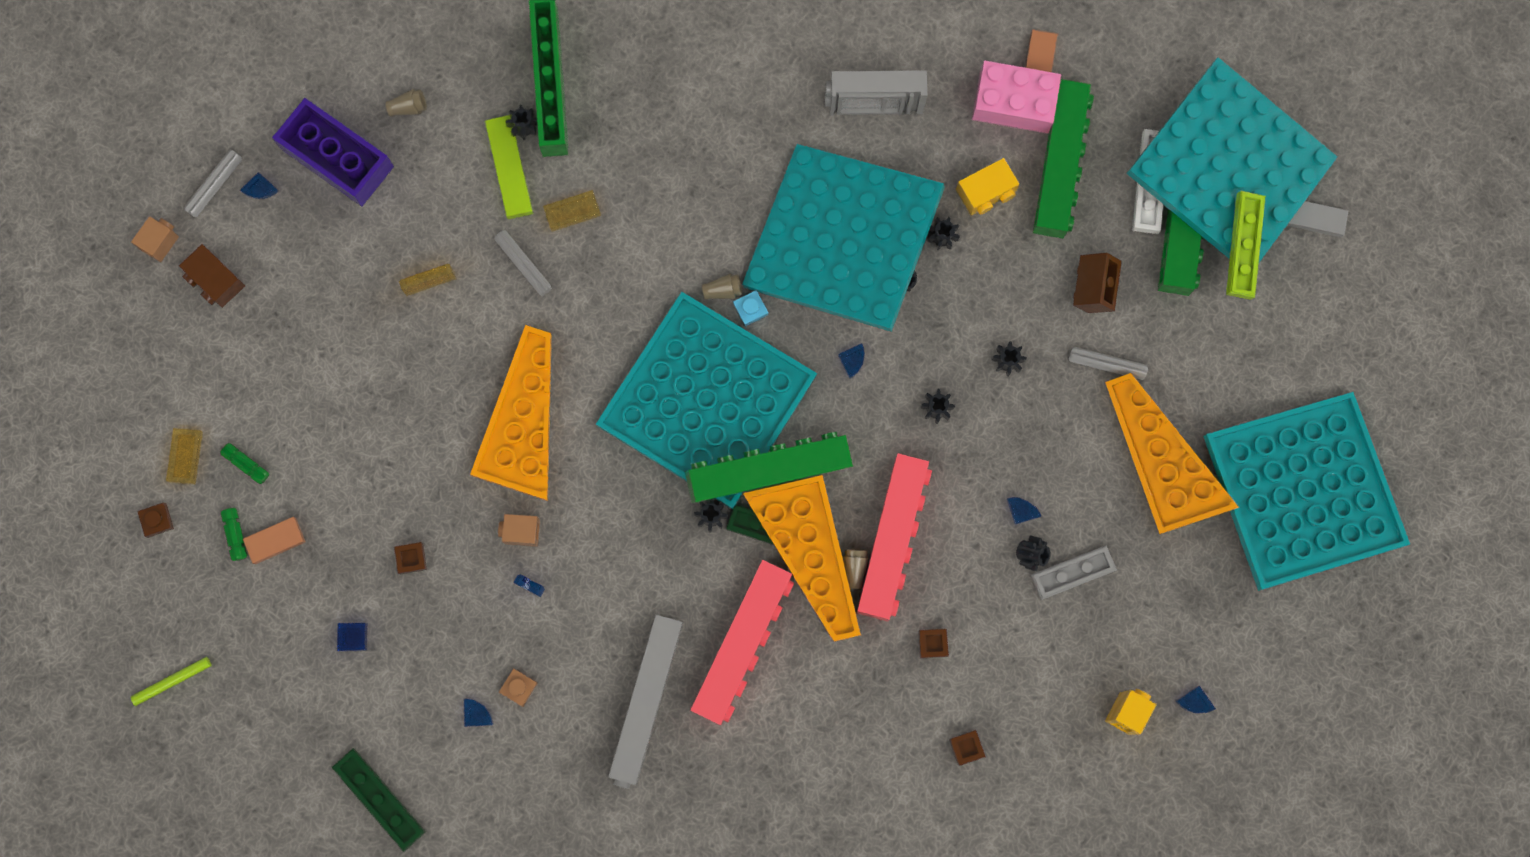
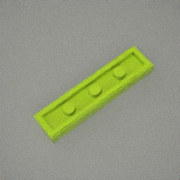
(509, 168)
(1245, 245)

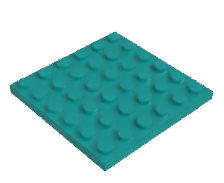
(1226, 143)
(844, 236)
(704, 392)
(1306, 490)

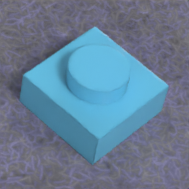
(750, 308)

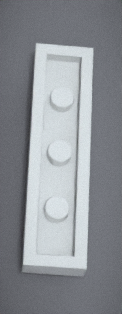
(1147, 208)

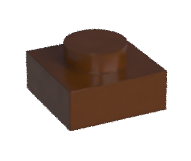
(155, 520)
(410, 558)
(933, 643)
(967, 748)

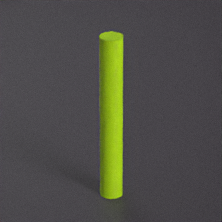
(170, 681)

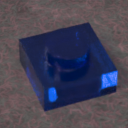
(352, 637)

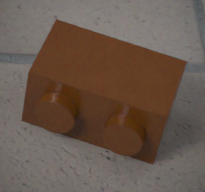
(211, 275)
(1097, 283)

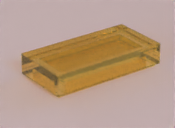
(572, 210)
(427, 279)
(184, 456)

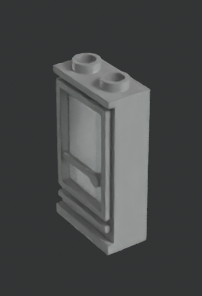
(876, 92)

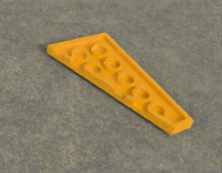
(518, 433)
(1170, 471)
(805, 536)

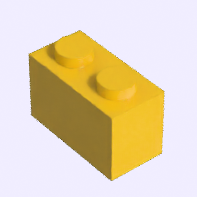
(988, 187)
(1131, 711)

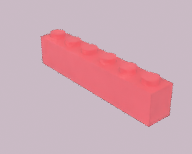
(893, 537)
(742, 642)

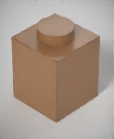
(155, 238)
(519, 530)

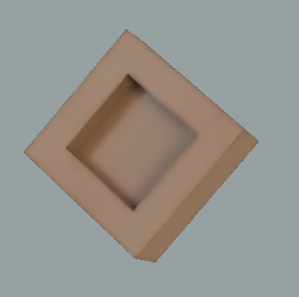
(518, 687)

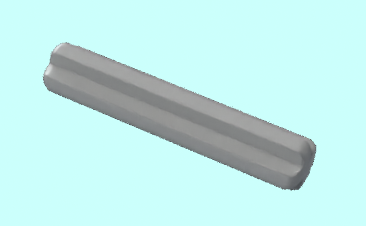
(212, 183)
(523, 263)
(1107, 363)

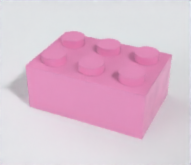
(1016, 97)

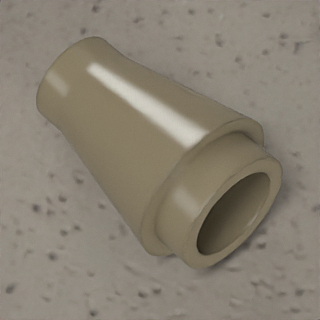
(409, 103)
(723, 288)
(855, 565)

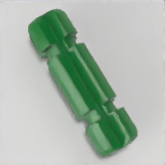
(244, 463)
(233, 534)

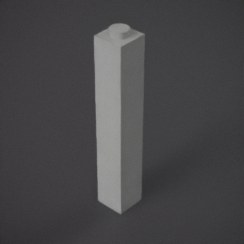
(645, 701)

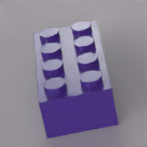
(333, 152)

